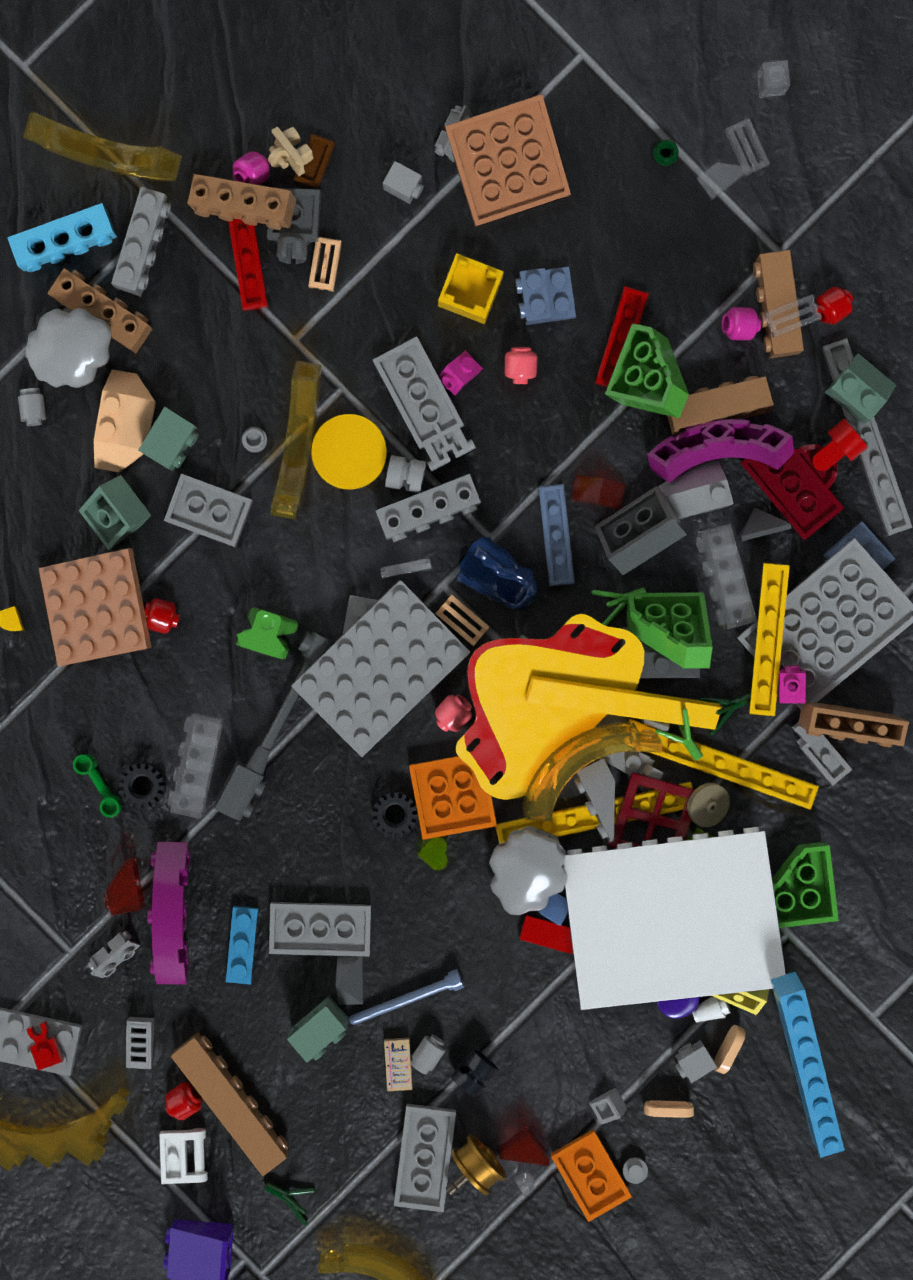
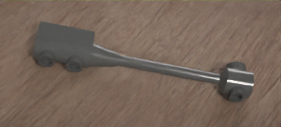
(247, 778)

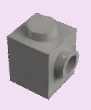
(403, 183)
(694, 1061)

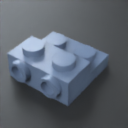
(545, 295)
(868, 542)

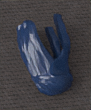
(497, 575)

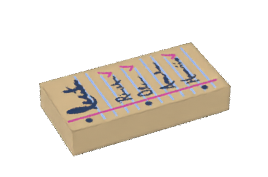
(398, 1064)

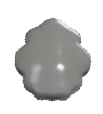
(68, 347)
(527, 870)

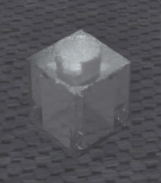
(773, 78)

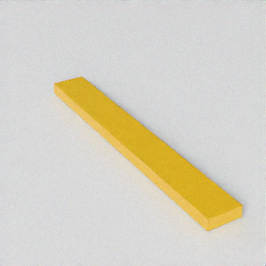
(621, 702)
(738, 770)
(579, 819)

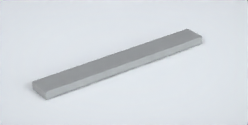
(874, 458)

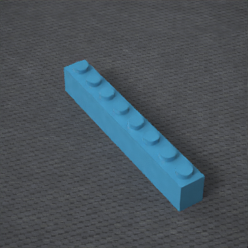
(807, 1064)

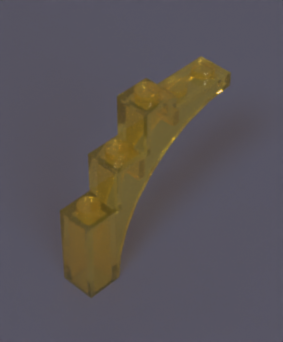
(50, 1144)

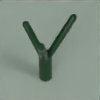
(730, 706)
(285, 1195)

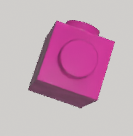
(792, 684)

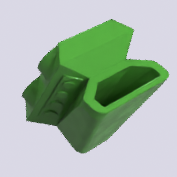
(267, 633)

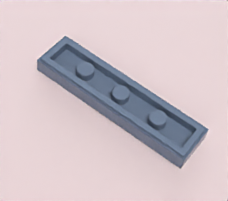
(556, 535)

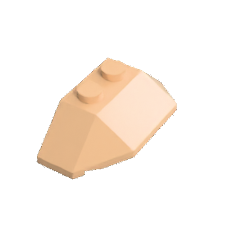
(122, 421)

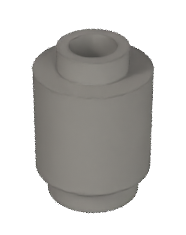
(32, 406)
(428, 1054)

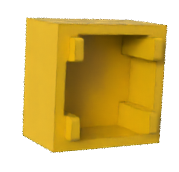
(470, 288)

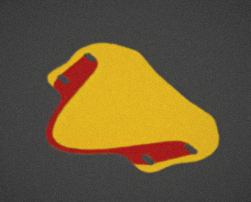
(523, 734)

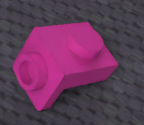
(459, 372)

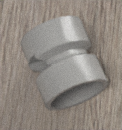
(405, 474)

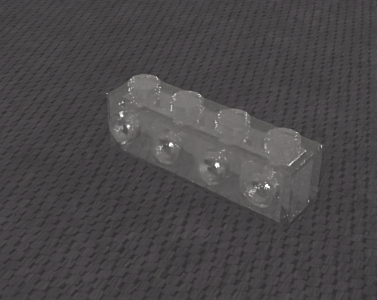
(726, 576)
(196, 765)

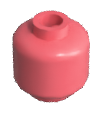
(520, 364)
(453, 713)

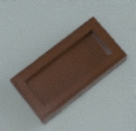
(315, 169)

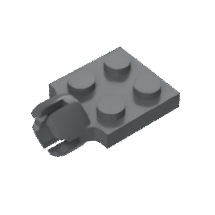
(304, 227)

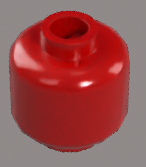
(834, 305)
(161, 615)
(183, 1101)

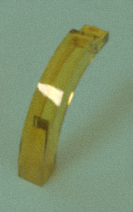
(121, 158)
(298, 441)
(575, 755)
(368, 1261)

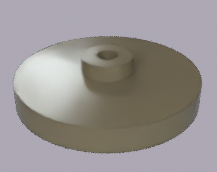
(708, 804)

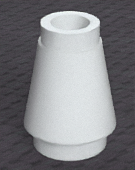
(711, 1009)

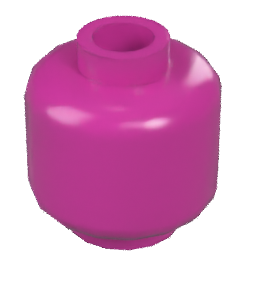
(251, 169)
(741, 323)

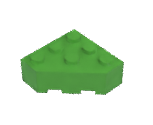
(648, 374)
(672, 626)
(806, 887)

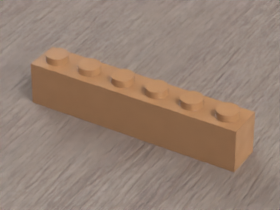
(230, 1103)

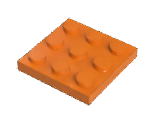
(450, 798)

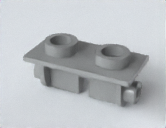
(442, 145)
(122, 949)

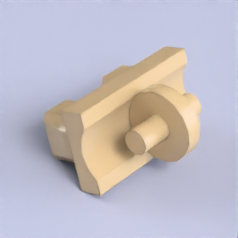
(286, 153)

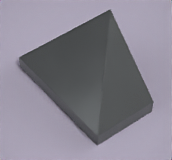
(760, 525)
(349, 980)

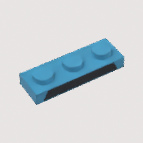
(242, 945)

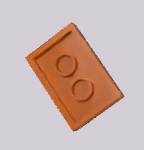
(591, 1175)

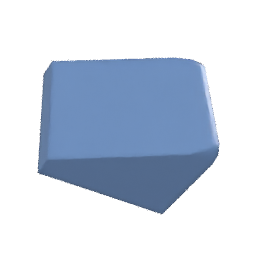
(556, 909)

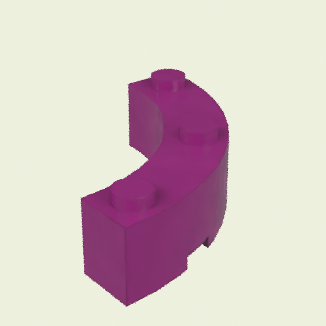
(717, 441)
(169, 913)

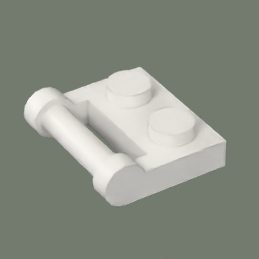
(174, 1156)

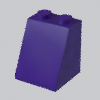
(198, 1250)

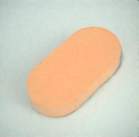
(729, 1049)
(668, 1108)

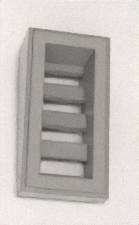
(142, 1023)

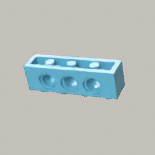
(24, 243)

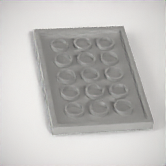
(838, 619)
(380, 668)

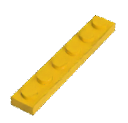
(769, 639)

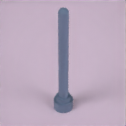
(451, 981)

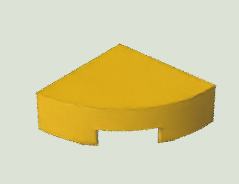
(11, 619)

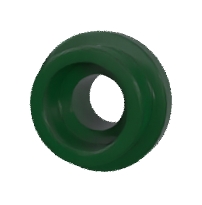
(669, 146)

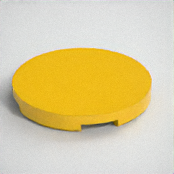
(349, 451)

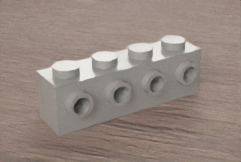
(141, 242)
(428, 507)

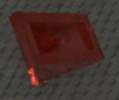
(598, 491)
(524, 1148)

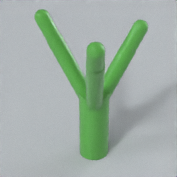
(622, 600)
(686, 740)

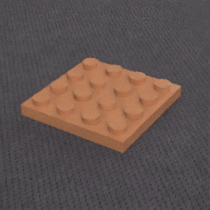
(508, 160)
(95, 607)

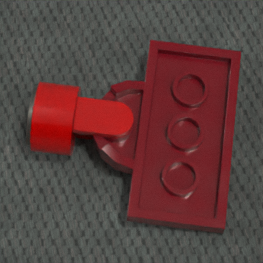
(803, 480)

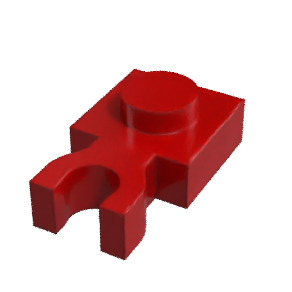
(45, 1050)

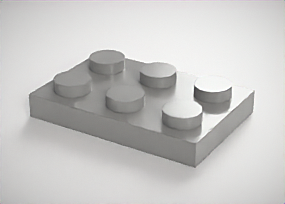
(208, 510)

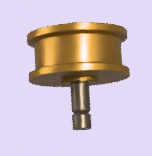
(477, 1165)

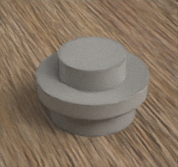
(254, 439)
(635, 1170)

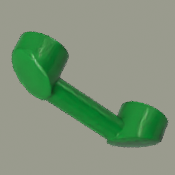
(87, 764)

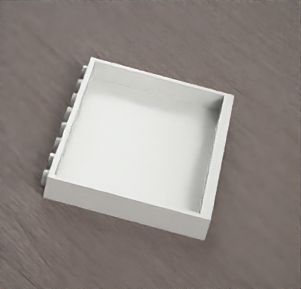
(673, 919)

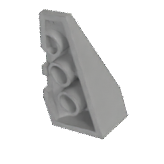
(698, 490)

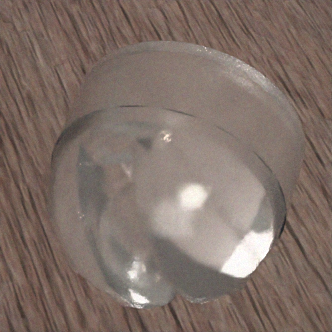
(524, 1182)

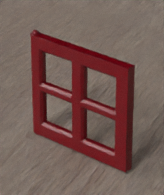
(626, 809)

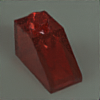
(125, 890)

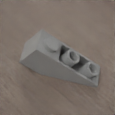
(599, 789)

